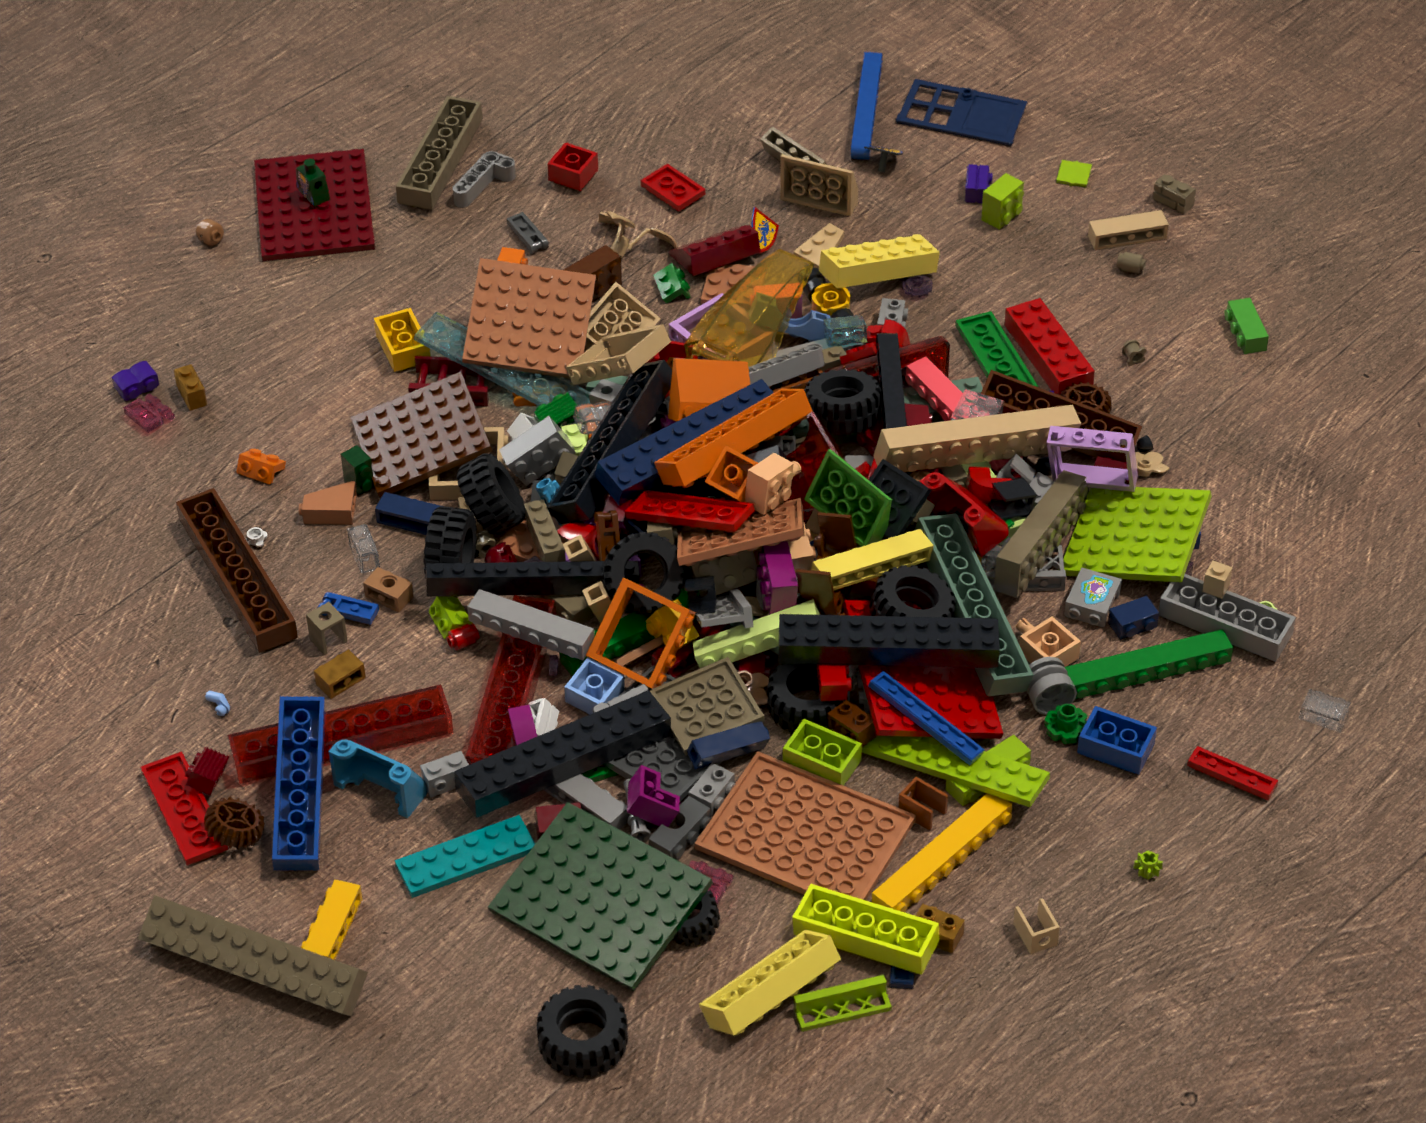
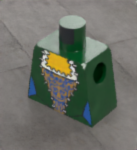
(312, 183)

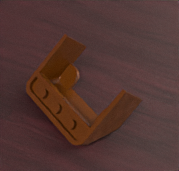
(834, 537)

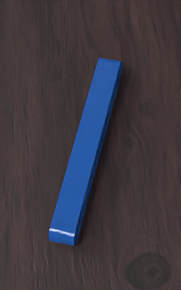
(866, 105)

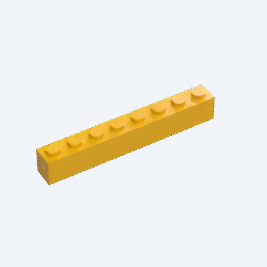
(943, 853)

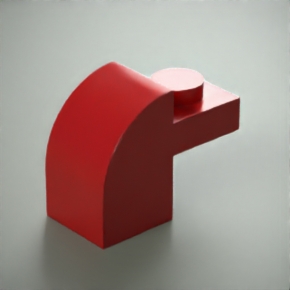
(889, 327)
(981, 484)

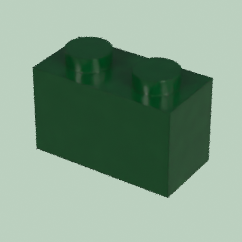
(357, 468)

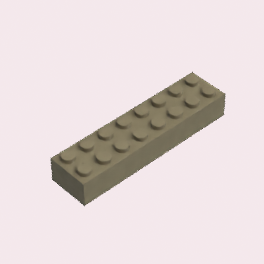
(439, 152)
(1040, 534)

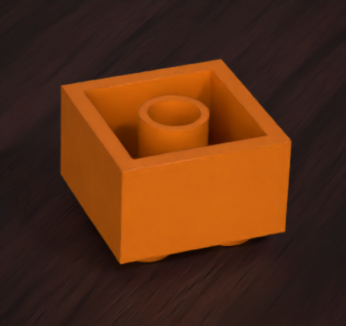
(730, 473)

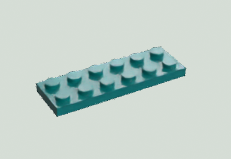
(465, 856)

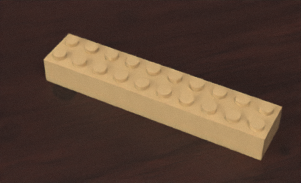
(972, 439)

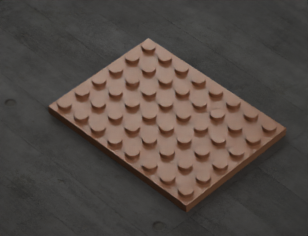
(804, 830)

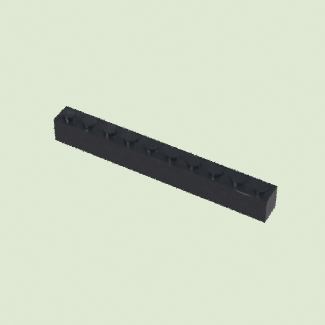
(518, 577)

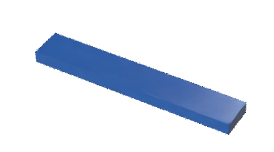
(926, 718)

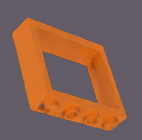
(610, 623)

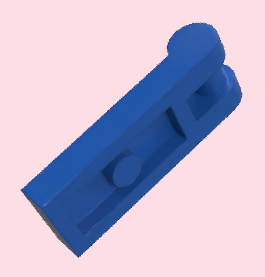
(352, 608)

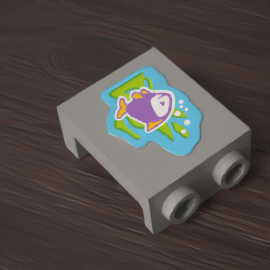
(1092, 597)

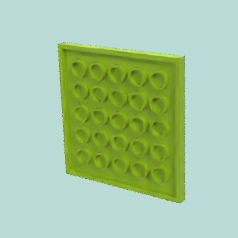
(1137, 533)

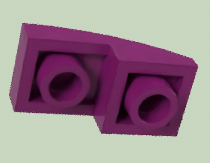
(522, 723)

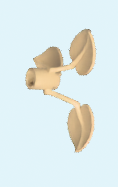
(621, 243)

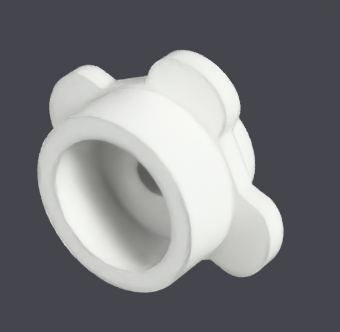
(256, 536)

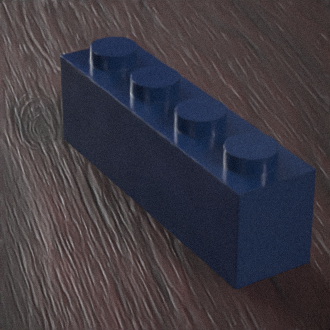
(404, 513)

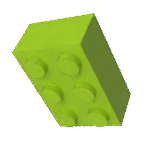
(823, 752)

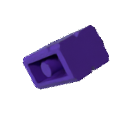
(976, 182)

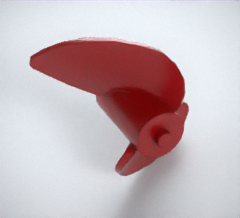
(587, 531)

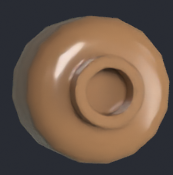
(209, 232)

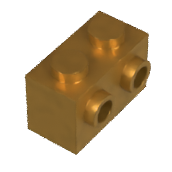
(950, 926)

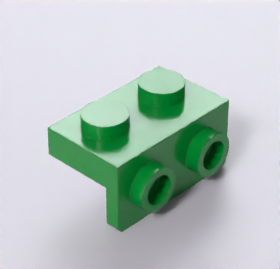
(671, 283)

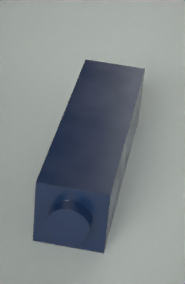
(728, 744)

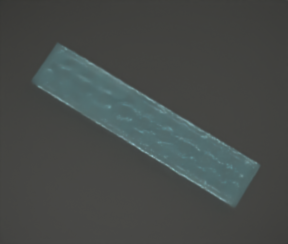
(449, 339)

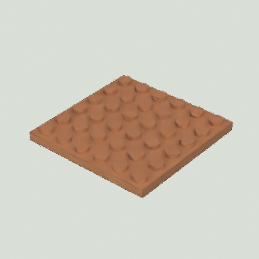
(528, 317)

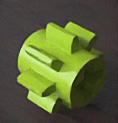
(1148, 864)

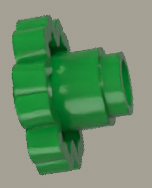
(1065, 723)

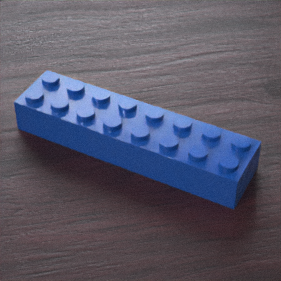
(299, 783)

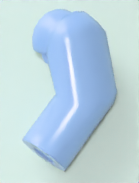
(220, 699)

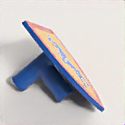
(766, 229)

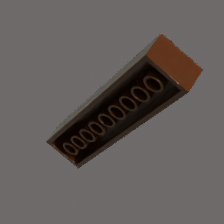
(237, 570)

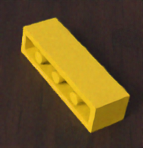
(333, 919)

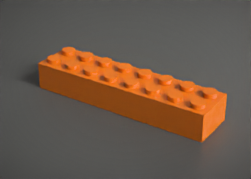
(739, 433)

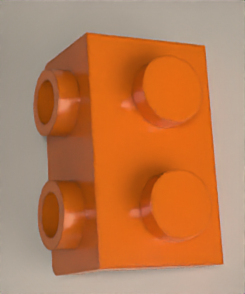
(259, 465)

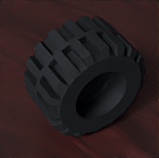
(701, 925)

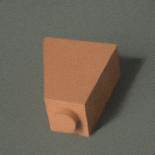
(330, 505)

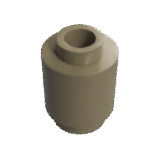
(1131, 262)

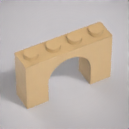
(597, 594)

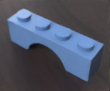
(808, 327)

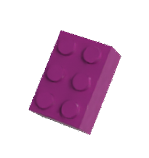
(777, 577)

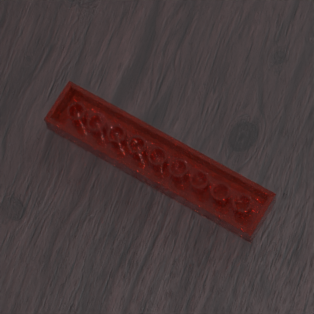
(509, 686)
(371, 724)

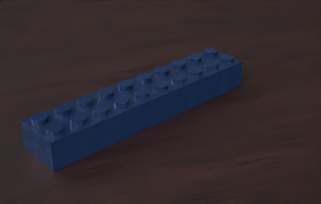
(633, 467)

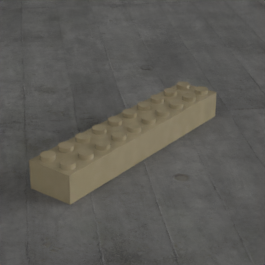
(253, 955)

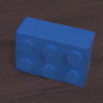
(1117, 740)

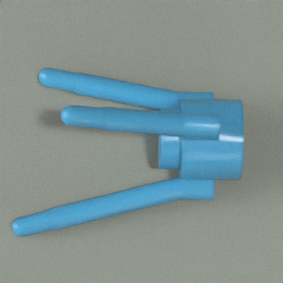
(547, 489)

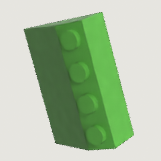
(845, 491)

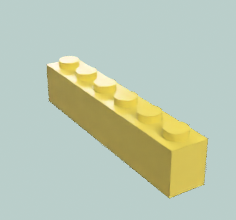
(876, 558)

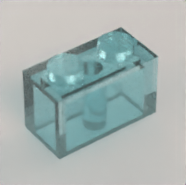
(845, 330)

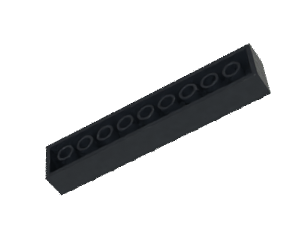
(619, 428)
(888, 641)
(562, 753)

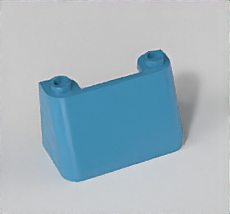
(355, 763)

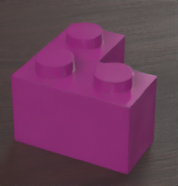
(649, 800)

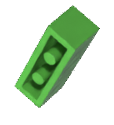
(1246, 325)

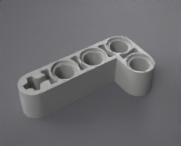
(478, 177)

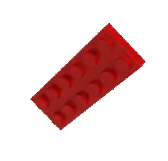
(689, 511)
(181, 807)

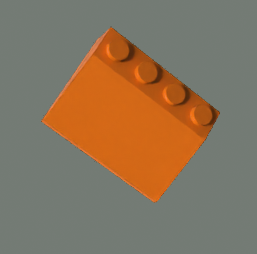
(702, 383)

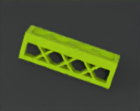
(840, 998)

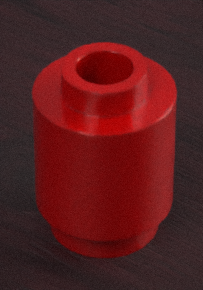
(462, 636)

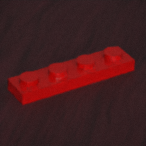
(1232, 773)

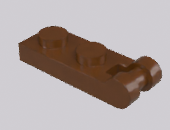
(606, 536)

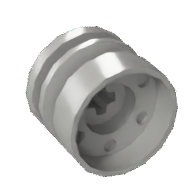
(1050, 685)

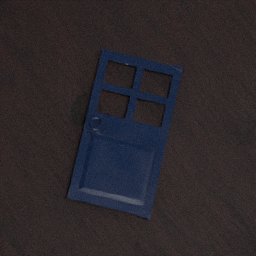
(973, 115)

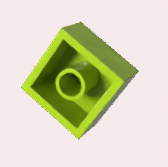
(1002, 201)

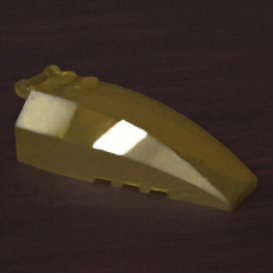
(753, 313)

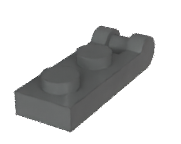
(527, 232)

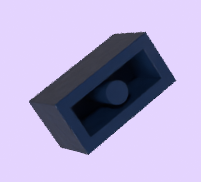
(1133, 617)

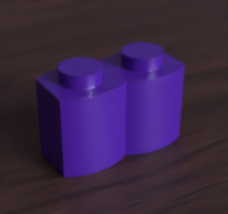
(136, 380)

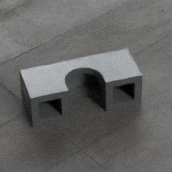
(692, 819)

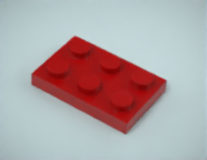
(673, 187)
(861, 352)

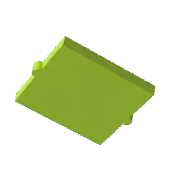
(1074, 173)

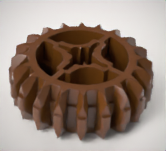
(1089, 395)
(234, 823)

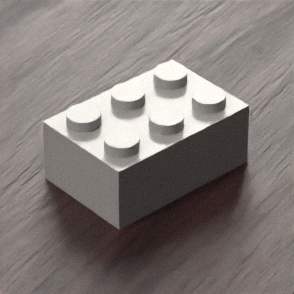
(536, 450)

